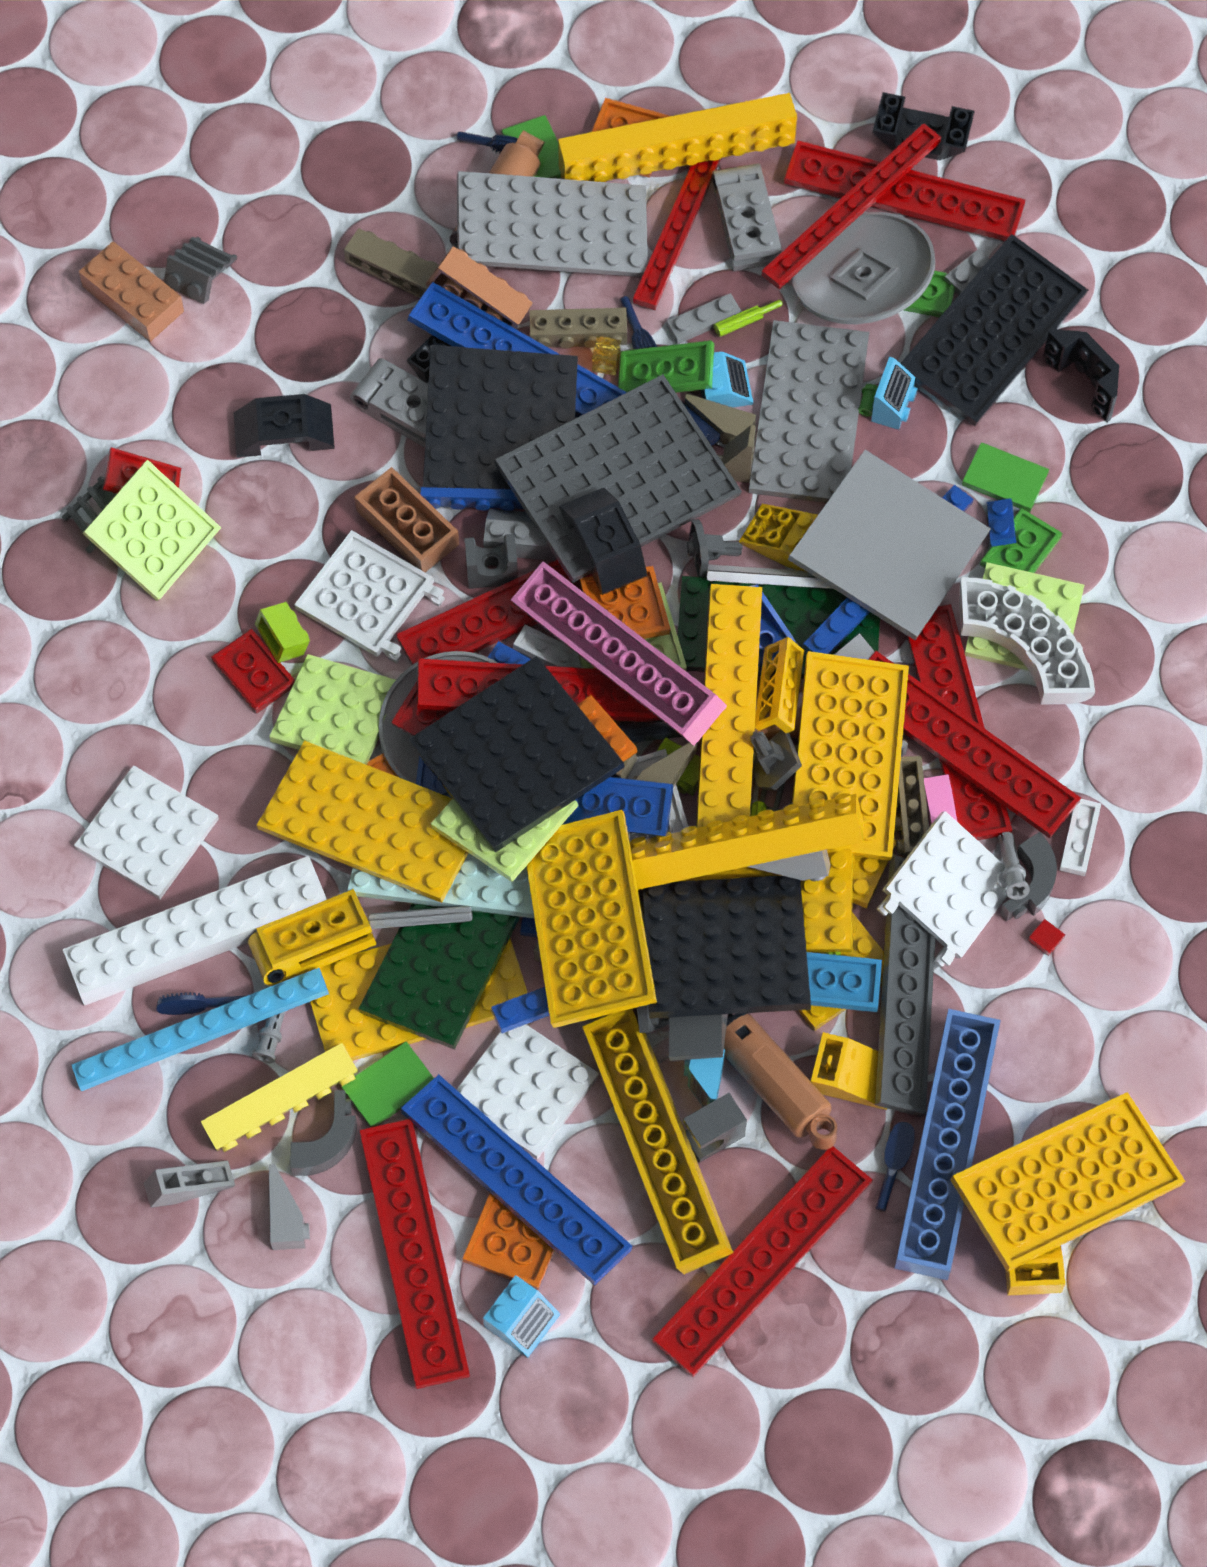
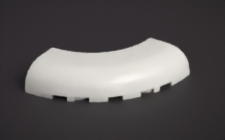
(1031, 634)

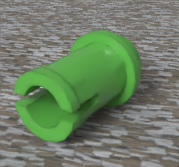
(867, 400)

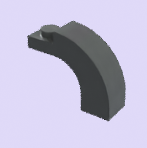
(1042, 866)
(326, 1152)

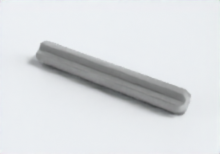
(420, 917)

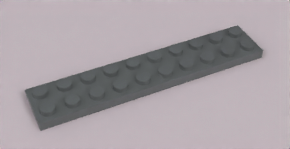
(905, 1012)

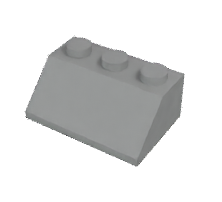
(527, 537)

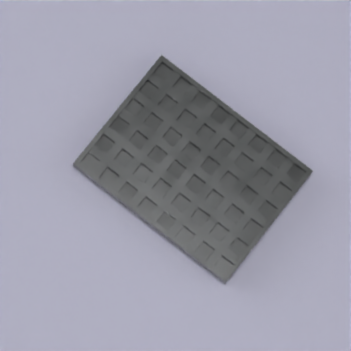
(634, 447)

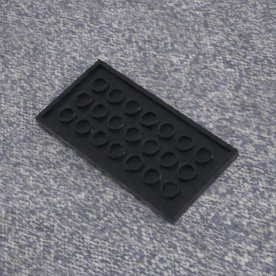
(993, 329)

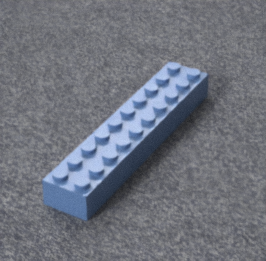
(947, 1144)

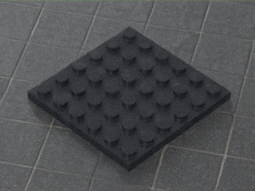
(488, 406)
(516, 753)
(727, 946)

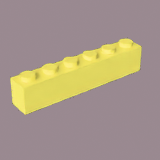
(279, 1097)

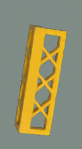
(785, 684)

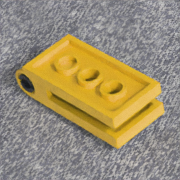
(311, 938)

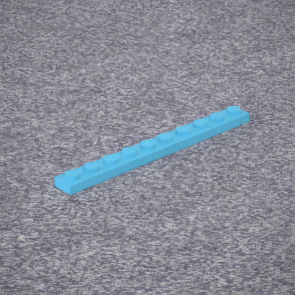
(200, 1029)

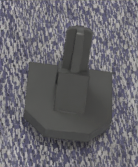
(708, 547)
(774, 759)

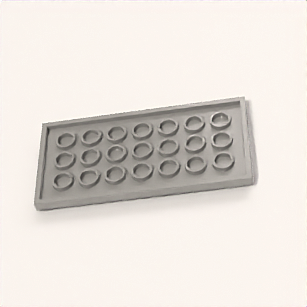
(552, 223)
(808, 411)

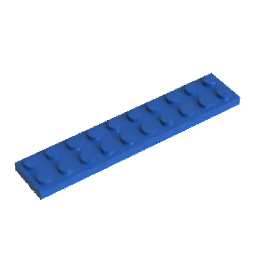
(470, 327)
(643, 802)
(517, 1179)

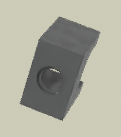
(480, 558)
(715, 1127)

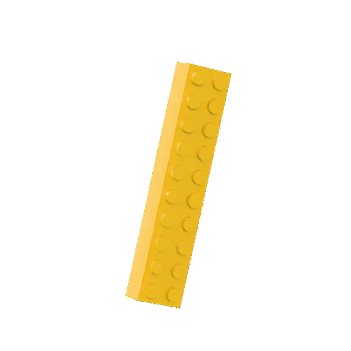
(679, 140)
(732, 676)
(747, 840)
(657, 1141)

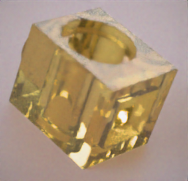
(606, 355)

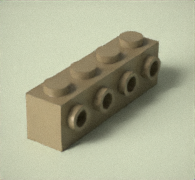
(389, 262)
(577, 326)
(911, 805)

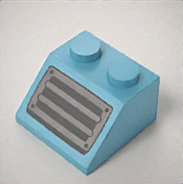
(729, 382)
(893, 395)
(704, 1078)
(521, 1316)

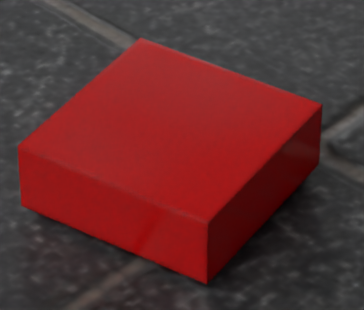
(1046, 937)

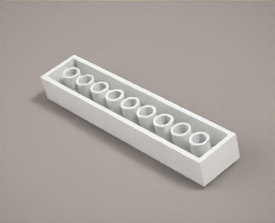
(190, 931)

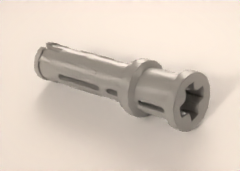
(1013, 873)
(269, 1037)

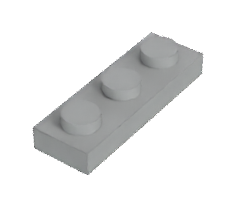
(702, 318)

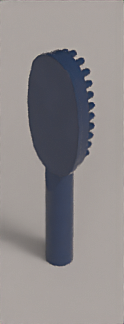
(497, 141)
(641, 338)
(190, 1003)
(896, 1156)

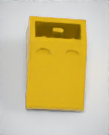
(777, 532)
(846, 1070)
(1038, 1276)

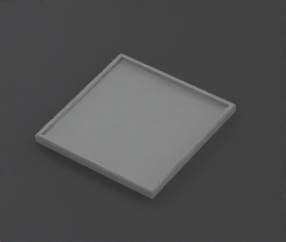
(889, 544)

